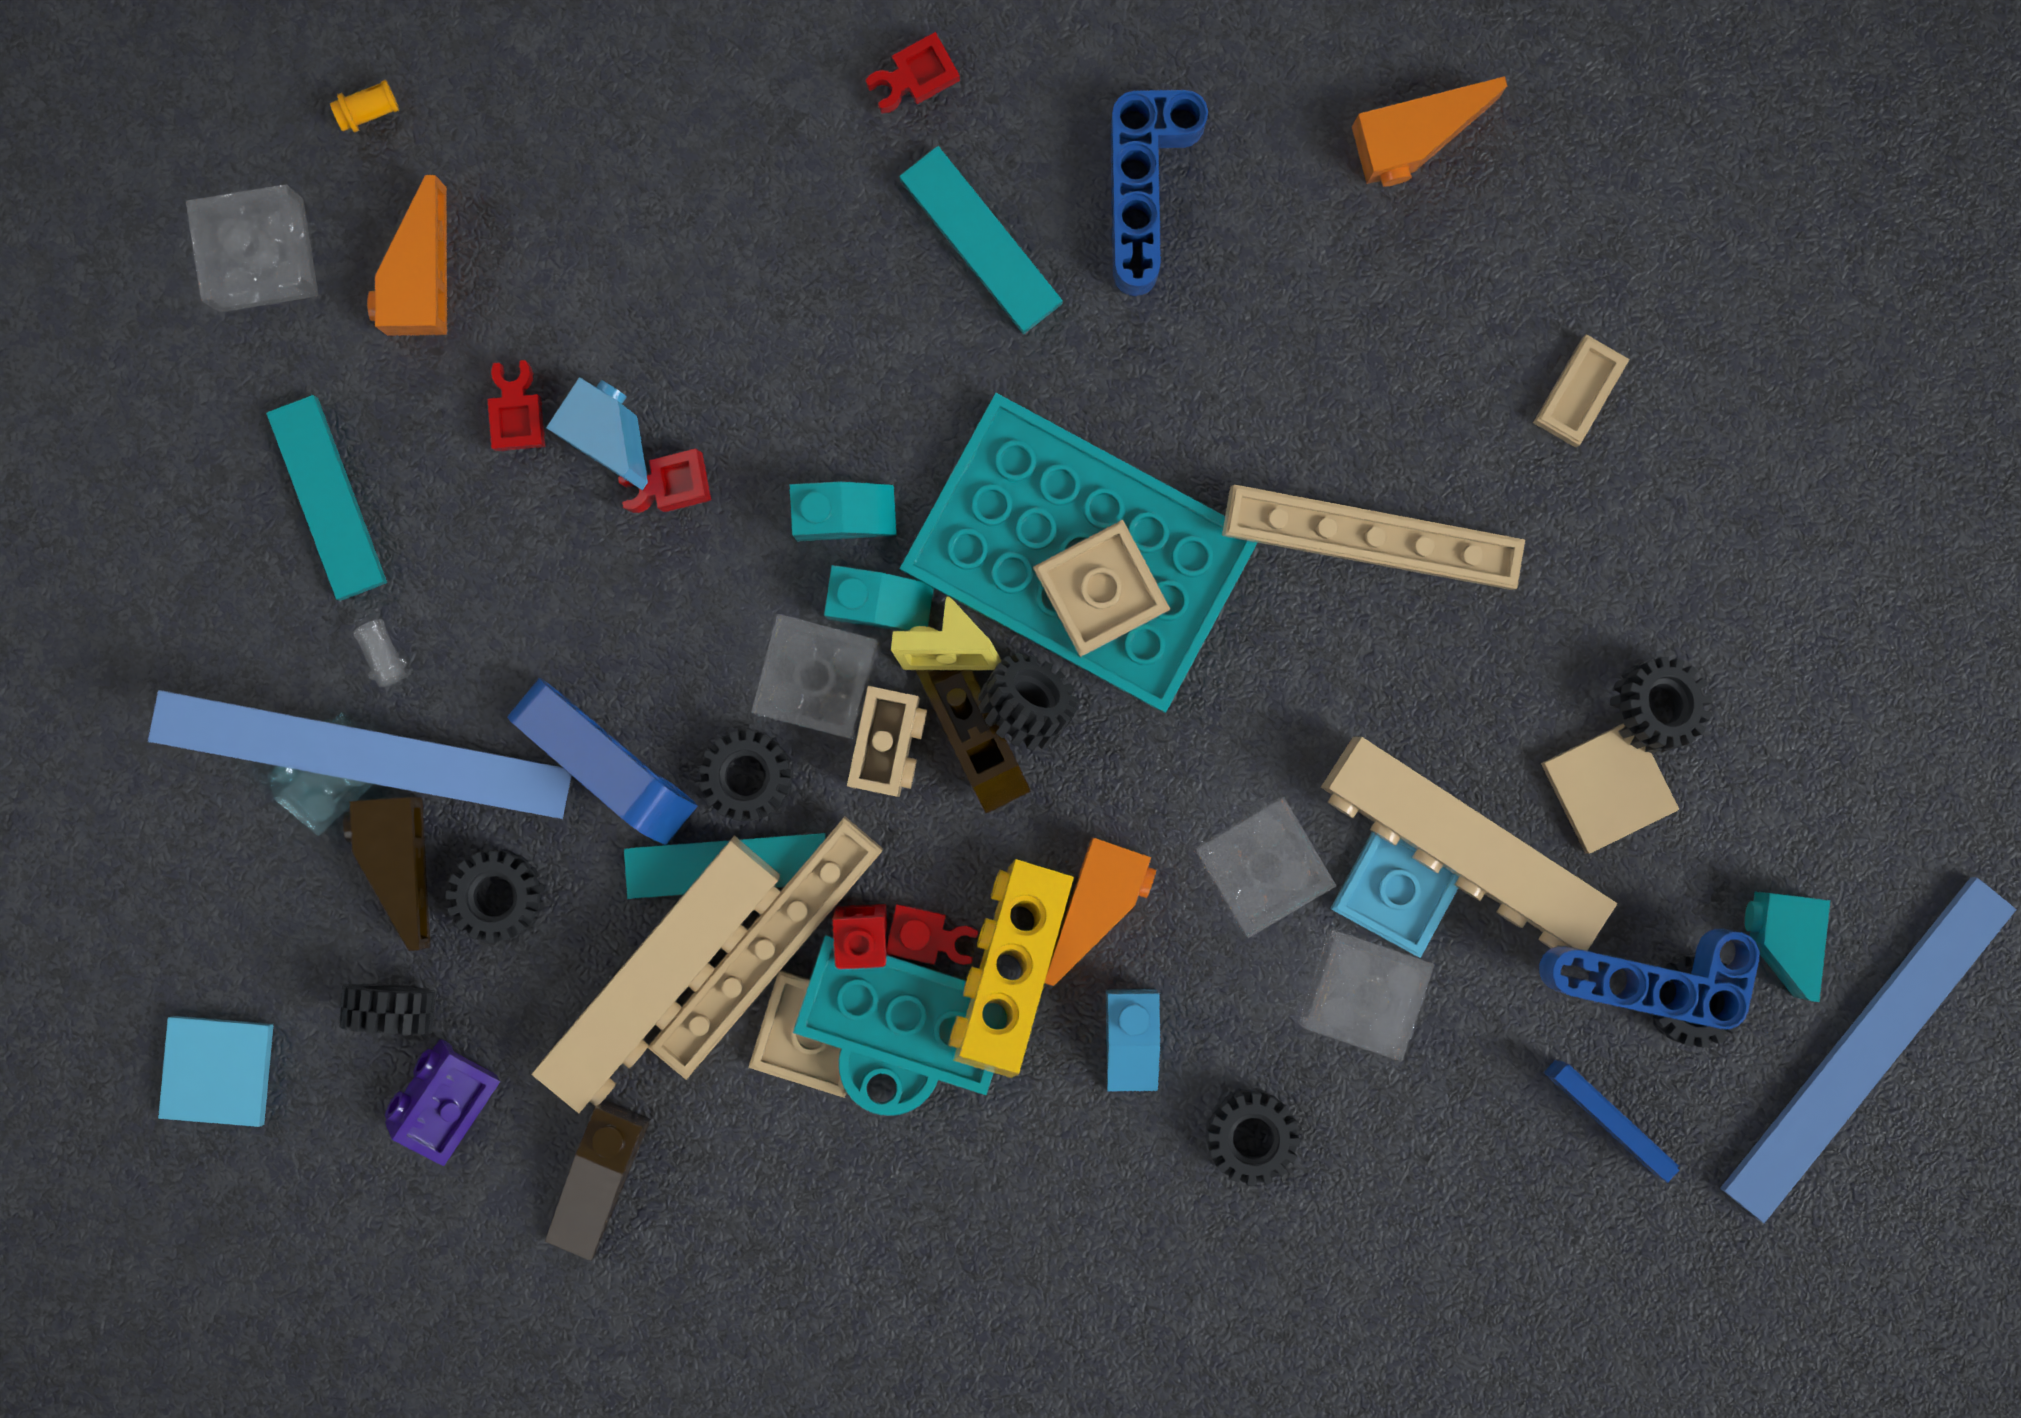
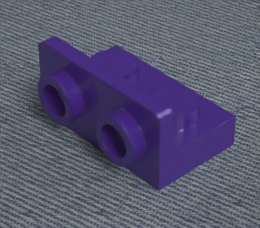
(439, 1103)

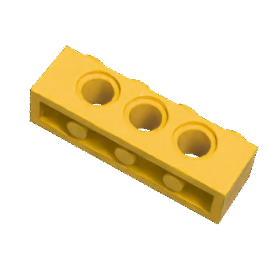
(1045, 896)

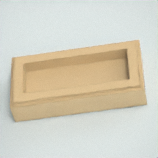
(1581, 391)

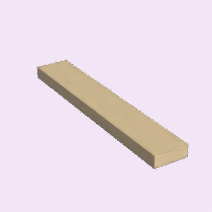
(1373, 537)
(765, 947)

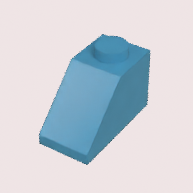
(602, 429)
(1132, 1039)

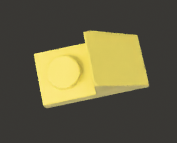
(956, 647)

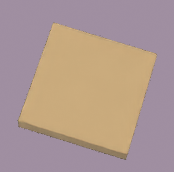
(1101, 588)
(1609, 788)
(789, 1054)

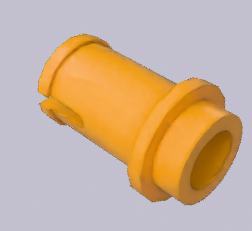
(364, 106)

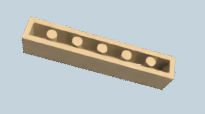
(1468, 845)
(657, 974)

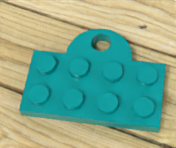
(893, 1025)

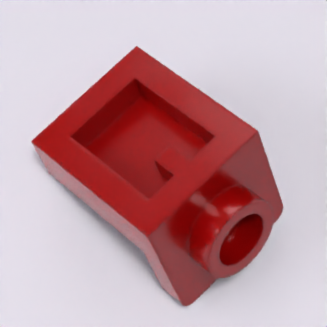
(860, 936)

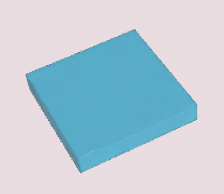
(1395, 894)
(215, 1071)

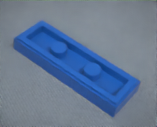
(1612, 1120)

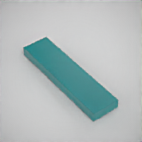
(980, 240)
(326, 497)
(674, 868)

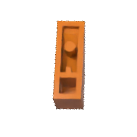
(1407, 134)
(413, 274)
(1101, 897)

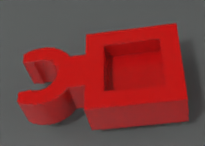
(921, 70)
(515, 417)
(674, 483)
(920, 935)

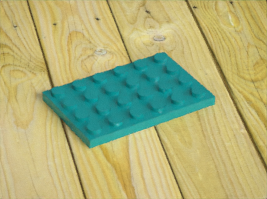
(1038, 490)

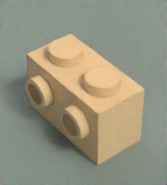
(884, 742)

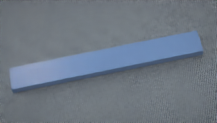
(358, 754)
(1868, 1049)

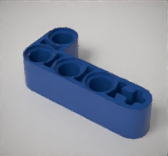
(1144, 193)
(601, 763)
(1645, 980)

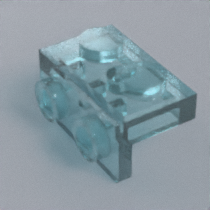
(314, 796)

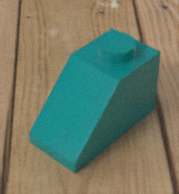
(842, 510)
(877, 599)
(1791, 939)

